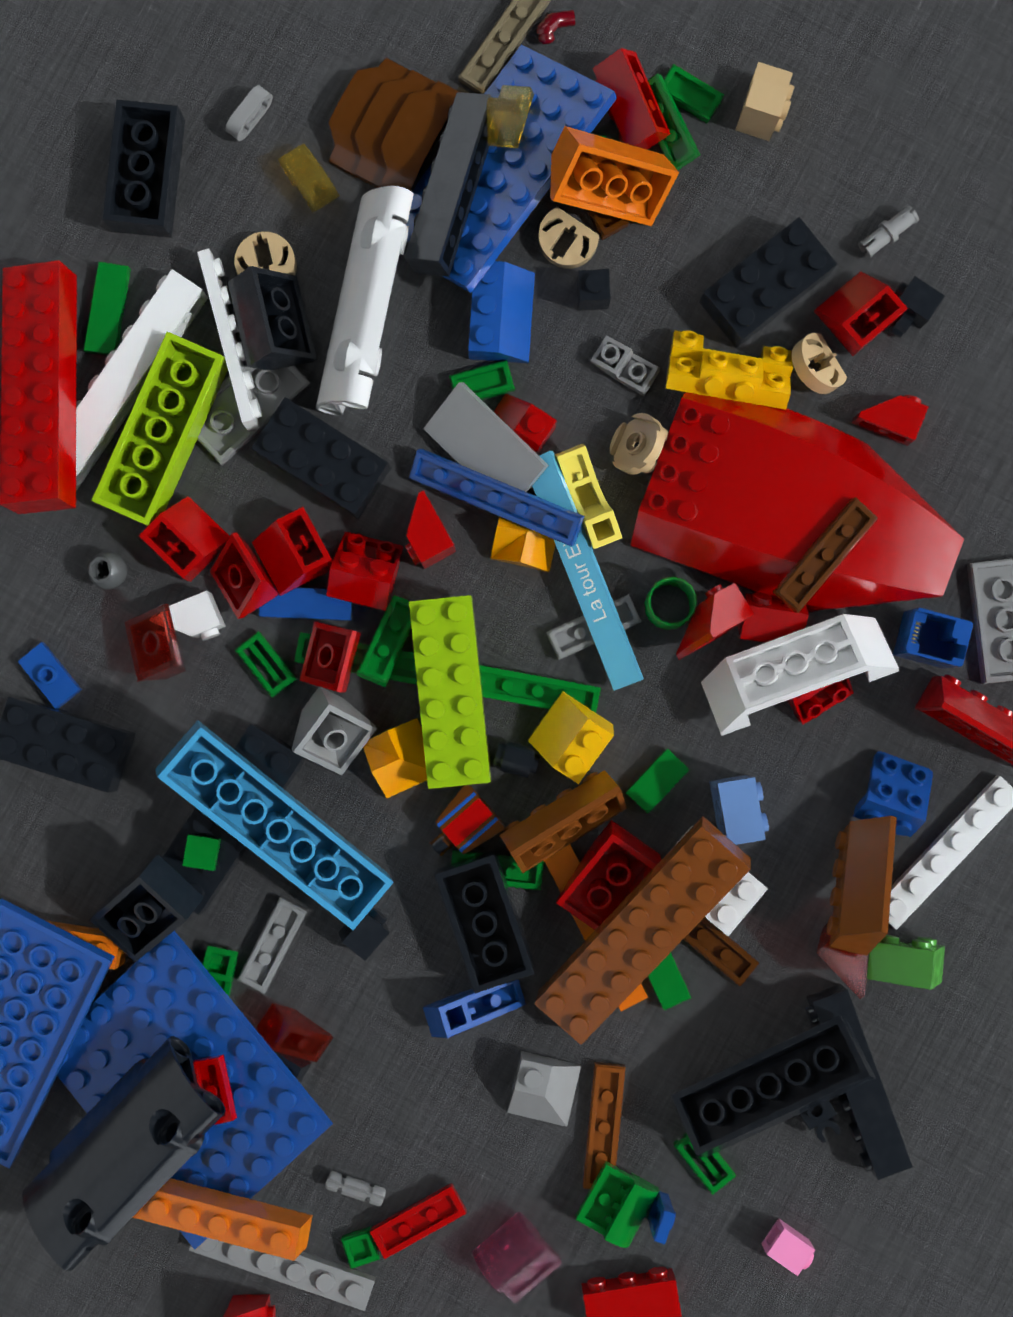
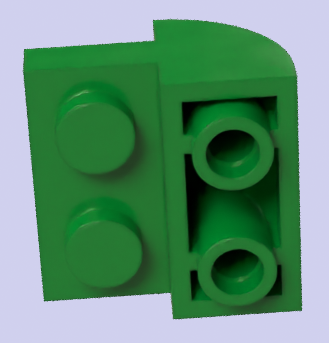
(617, 1204)

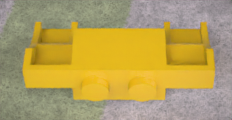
(729, 375)

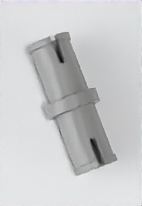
(888, 231)

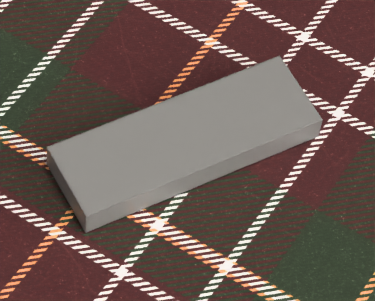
(576, 634)
(272, 944)

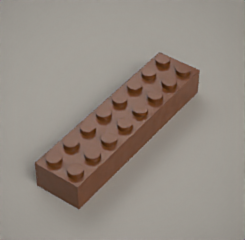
(643, 930)

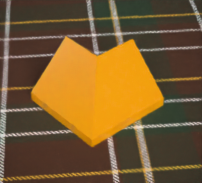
(522, 546)
(397, 758)

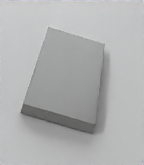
(223, 429)
(483, 440)
(993, 618)

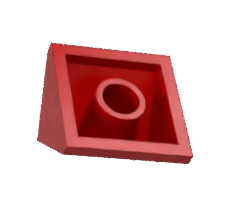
(242, 577)
(330, 657)

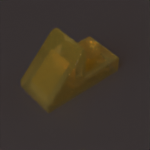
(508, 115)

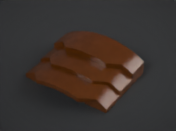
(389, 124)

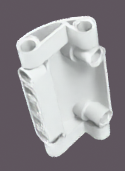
(364, 299)

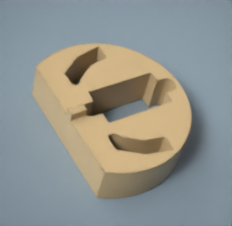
(548, 239)
(277, 246)
(830, 374)

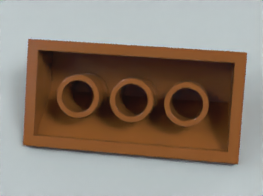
(563, 820)
(862, 884)

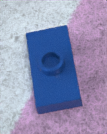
(49, 675)
(661, 1217)

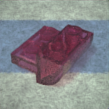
(516, 1258)

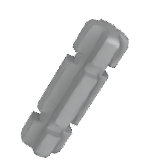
(355, 1188)

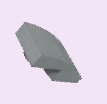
(625, 366)

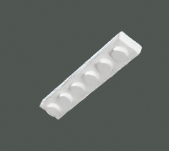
(233, 351)
(949, 849)

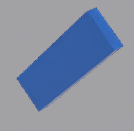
(307, 604)

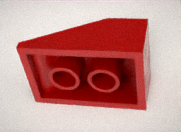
(607, 875)

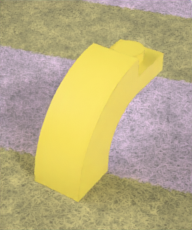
(587, 496)

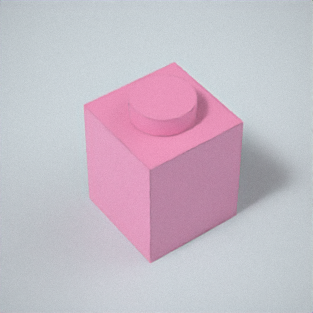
(788, 1247)

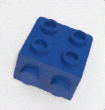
(896, 790)

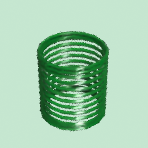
(684, 586)

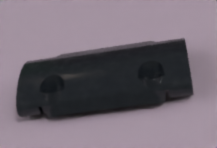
(120, 1154)

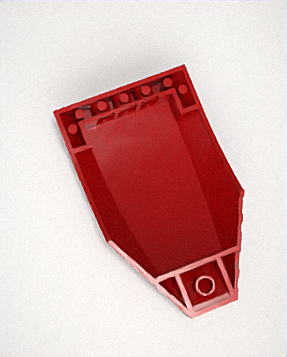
(758, 484)

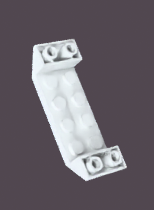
(795, 667)

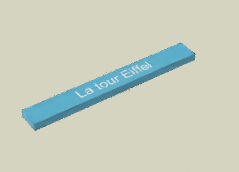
(590, 586)

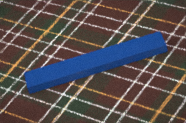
(496, 497)

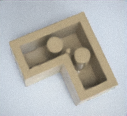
(766, 102)

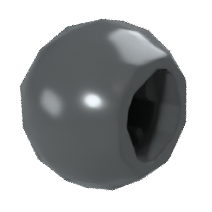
(107, 570)

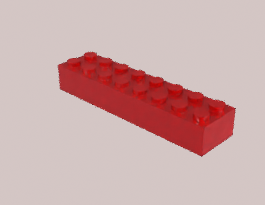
(38, 388)

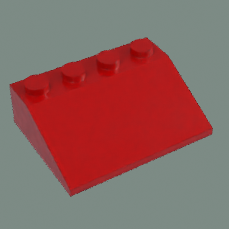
(969, 715)

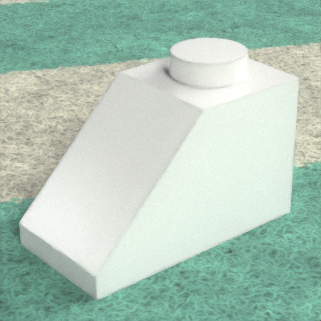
(198, 616)

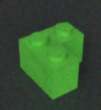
(909, 964)

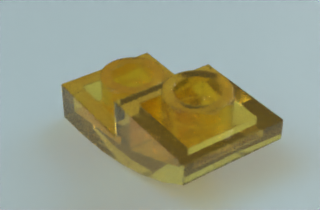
(309, 177)

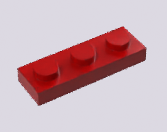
(418, 1220)

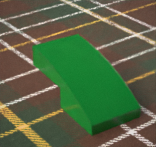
(221, 965)

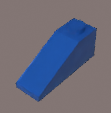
(471, 1009)

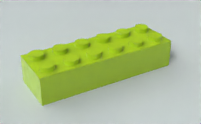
(161, 429)
(450, 692)

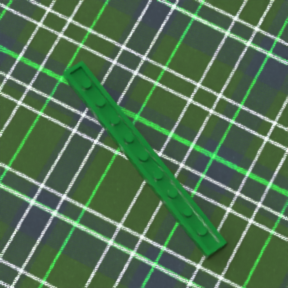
(495, 682)

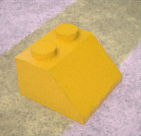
(571, 737)

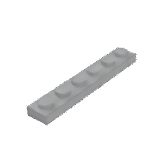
(306, 1272)

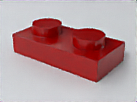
(213, 1077)

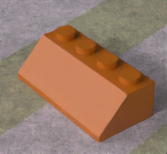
(609, 176)

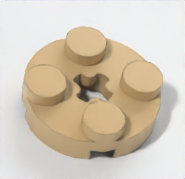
(651, 440)

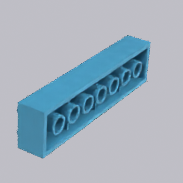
(273, 825)

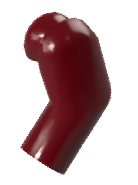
(552, 23)

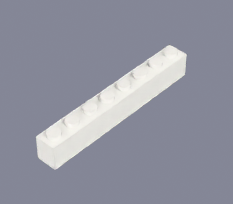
(120, 382)

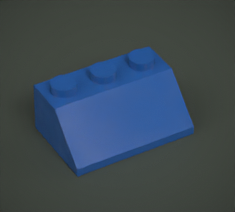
(502, 314)

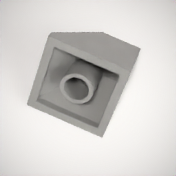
(331, 731)
(544, 1088)

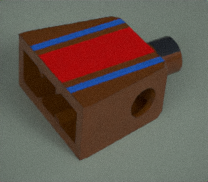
(466, 823)

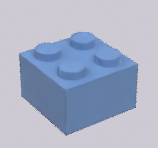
(739, 809)

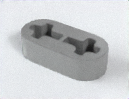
(249, 113)

